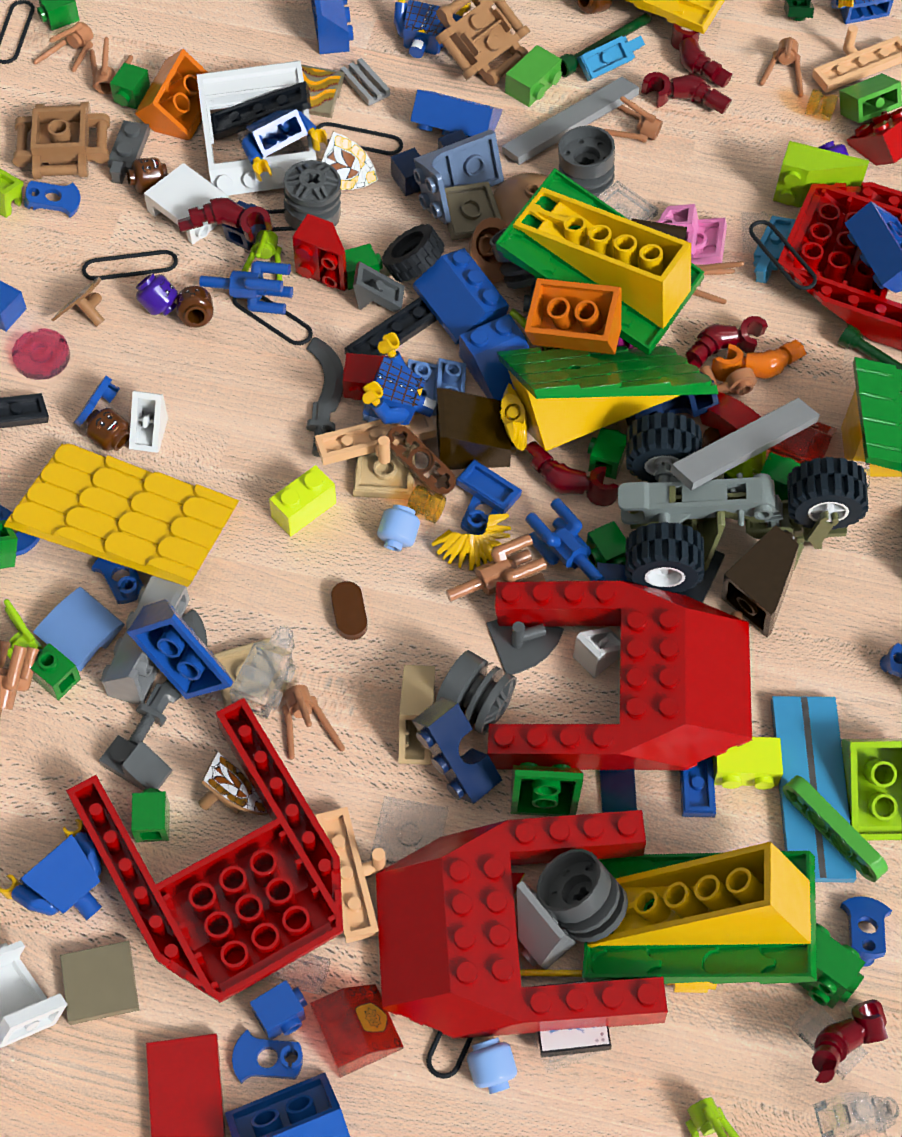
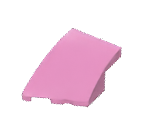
(705, 235)

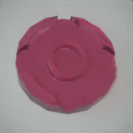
(41, 354)

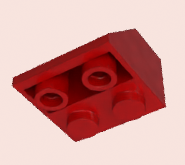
(880, 139)
(320, 252)

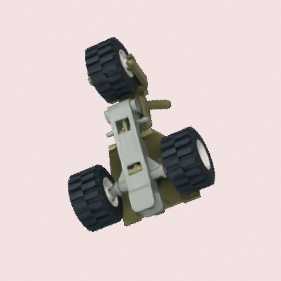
(683, 526)

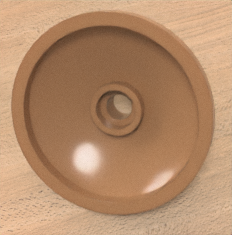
(515, 193)

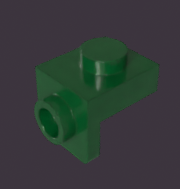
(799, 9)

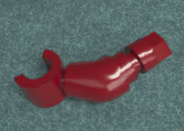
(695, 59)
(684, 87)
(229, 213)
(718, 337)
(572, 481)
(846, 1035)

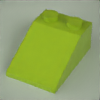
(813, 165)
(874, 786)

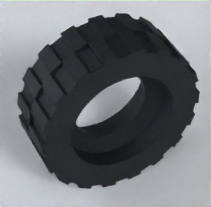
(413, 252)

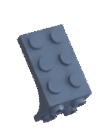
(457, 164)

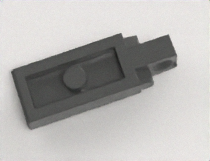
(127, 148)

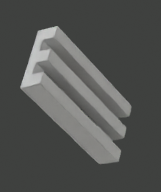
(369, 80)

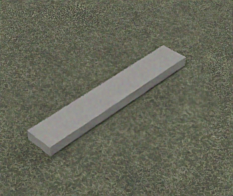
(577, 115)
(744, 443)

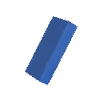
(488, 487)

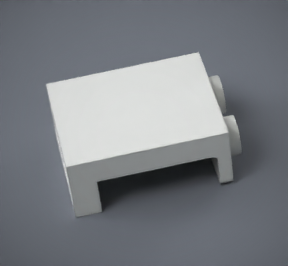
(180, 192)
(22, 1002)

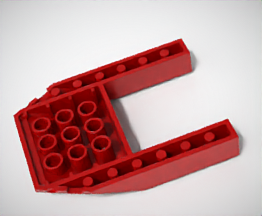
(842, 277)
(679, 678)
(243, 905)
(454, 934)

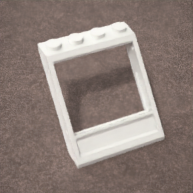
(232, 88)

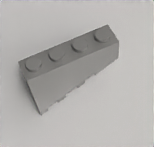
(131, 670)

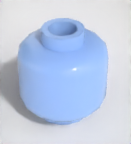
(398, 527)
(492, 1065)

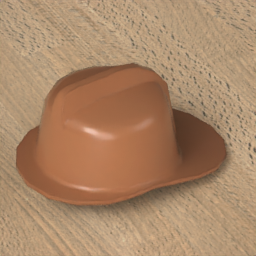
(481, 250)

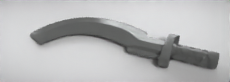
(331, 391)
(166, 692)

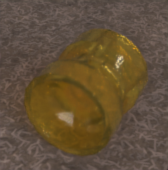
(827, 107)
(427, 504)

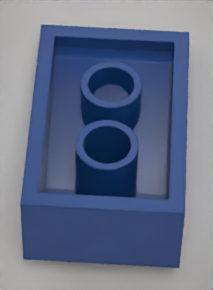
(479, 351)

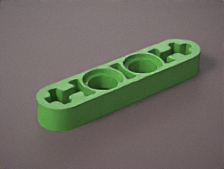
(835, 828)

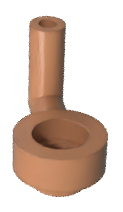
(738, 382)

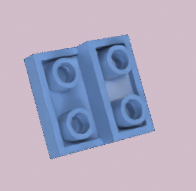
(444, 374)
(79, 627)

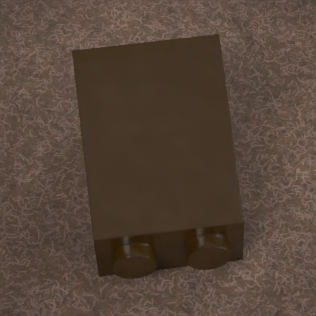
(470, 430)
(761, 579)

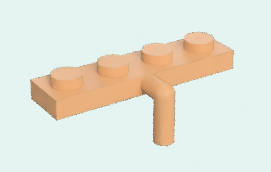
(858, 63)
(368, 439)
(357, 908)

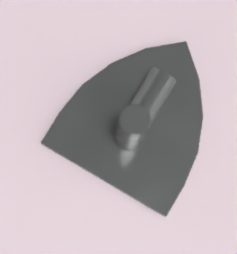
(523, 646)

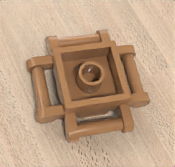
(482, 37)
(60, 139)

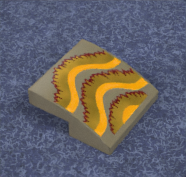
(324, 89)

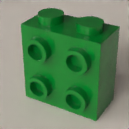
(836, 970)

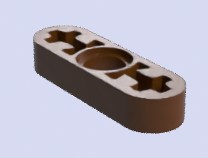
(432, 459)

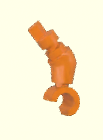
(764, 364)

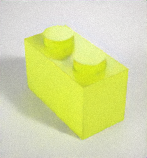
(302, 500)
(750, 764)

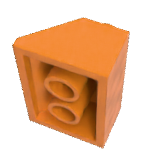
(173, 98)
(575, 316)

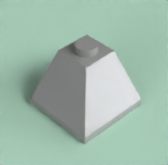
(538, 931)

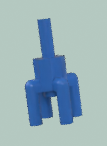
(254, 286)
(564, 542)

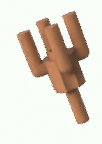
(502, 569)
(18, 675)

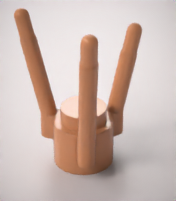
(77, 36)
(786, 54)
(105, 74)
(648, 123)
(717, 269)
(300, 705)

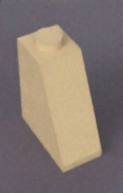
(416, 697)

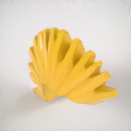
(514, 418)
(473, 545)

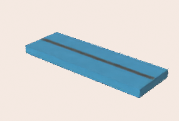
(813, 751)

